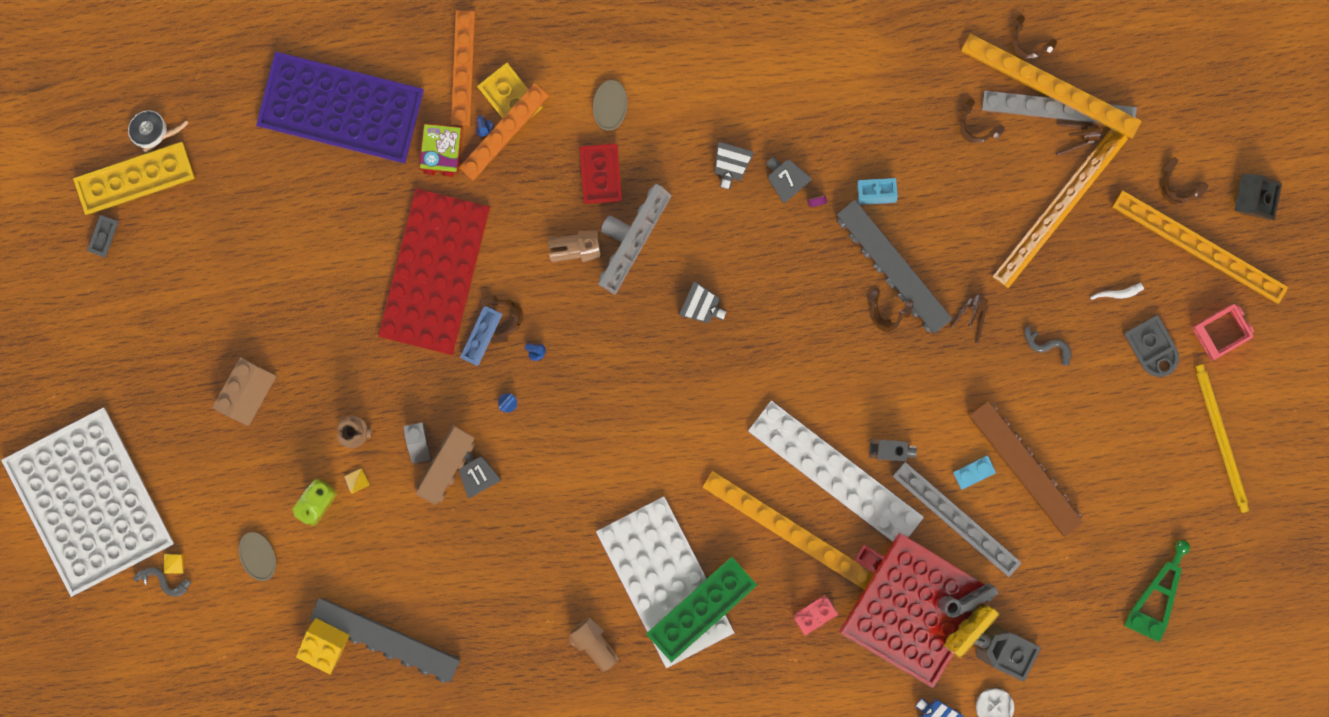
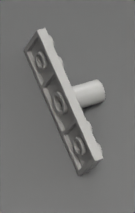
(631, 237)

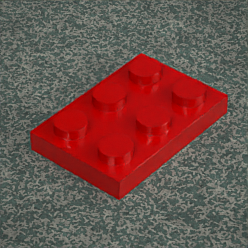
(600, 174)

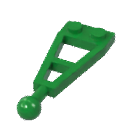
(1145, 624)

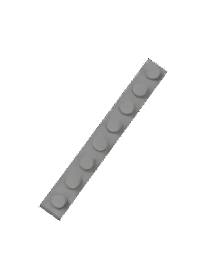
(1037, 106)
(956, 519)

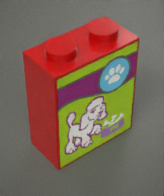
(440, 149)

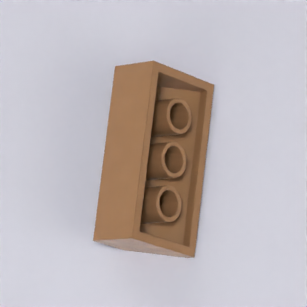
(444, 464)

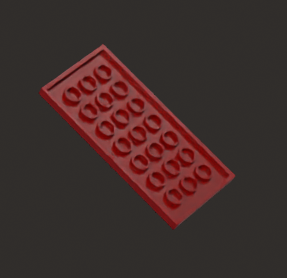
(434, 271)

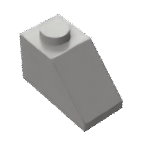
(417, 442)

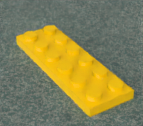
(134, 178)

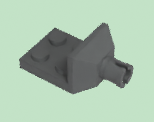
(1006, 651)

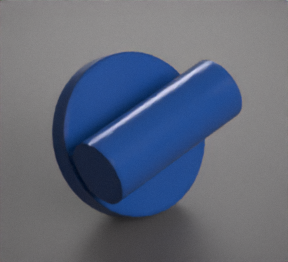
(484, 126)
(536, 352)
(507, 402)

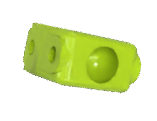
(315, 500)

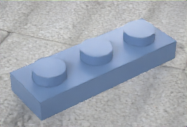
(481, 335)

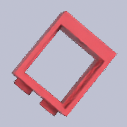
(1206, 341)
(815, 612)

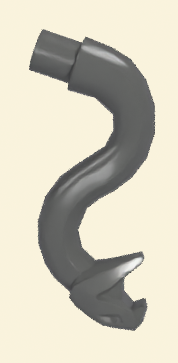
(1066, 350)
(178, 591)

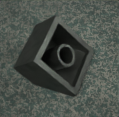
(1258, 196)

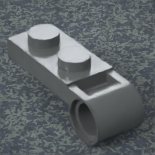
(968, 602)

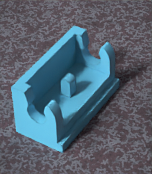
(877, 191)

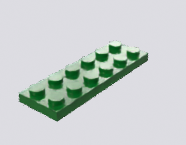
(701, 609)

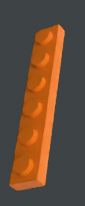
(463, 68)
(504, 131)

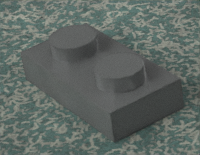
(103, 236)

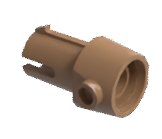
(582, 245)
(363, 432)
(588, 637)

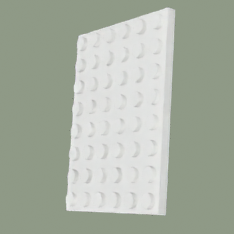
(88, 501)

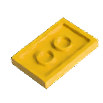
(504, 90)
(970, 629)

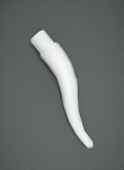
(1131, 291)

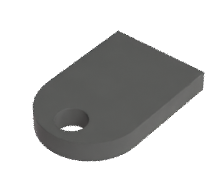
(1152, 345)

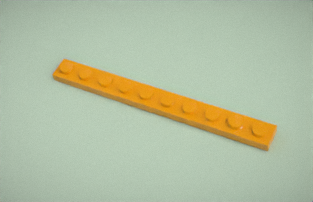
(1051, 86)
(1060, 208)
(1200, 247)
(788, 530)

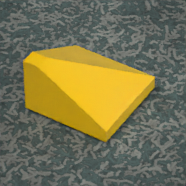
(356, 481)
(173, 563)

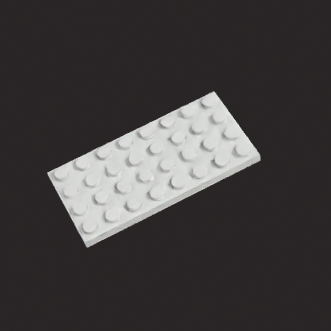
(657, 568)

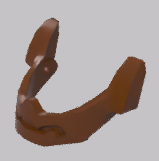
(1019, 51)
(967, 107)
(1171, 195)
(516, 313)
(882, 324)

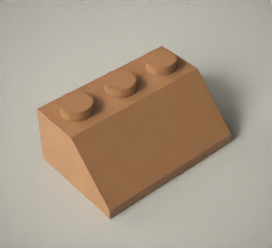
(244, 391)

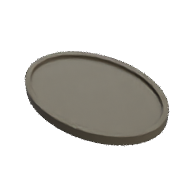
(610, 105)
(257, 556)

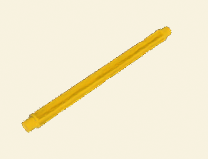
(1222, 438)

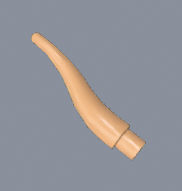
(171, 132)

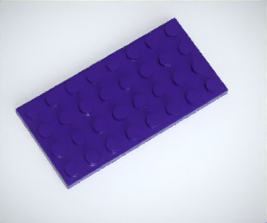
(340, 107)

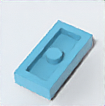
(974, 472)

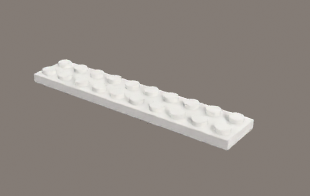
(834, 473)

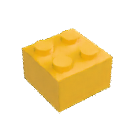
(322, 646)

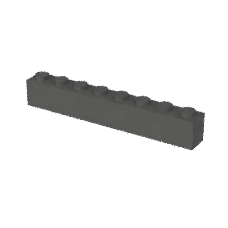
(893, 266)
(387, 640)

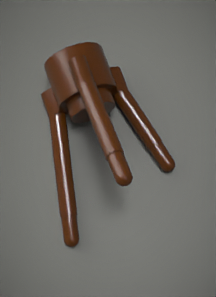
(1089, 133)
(977, 305)

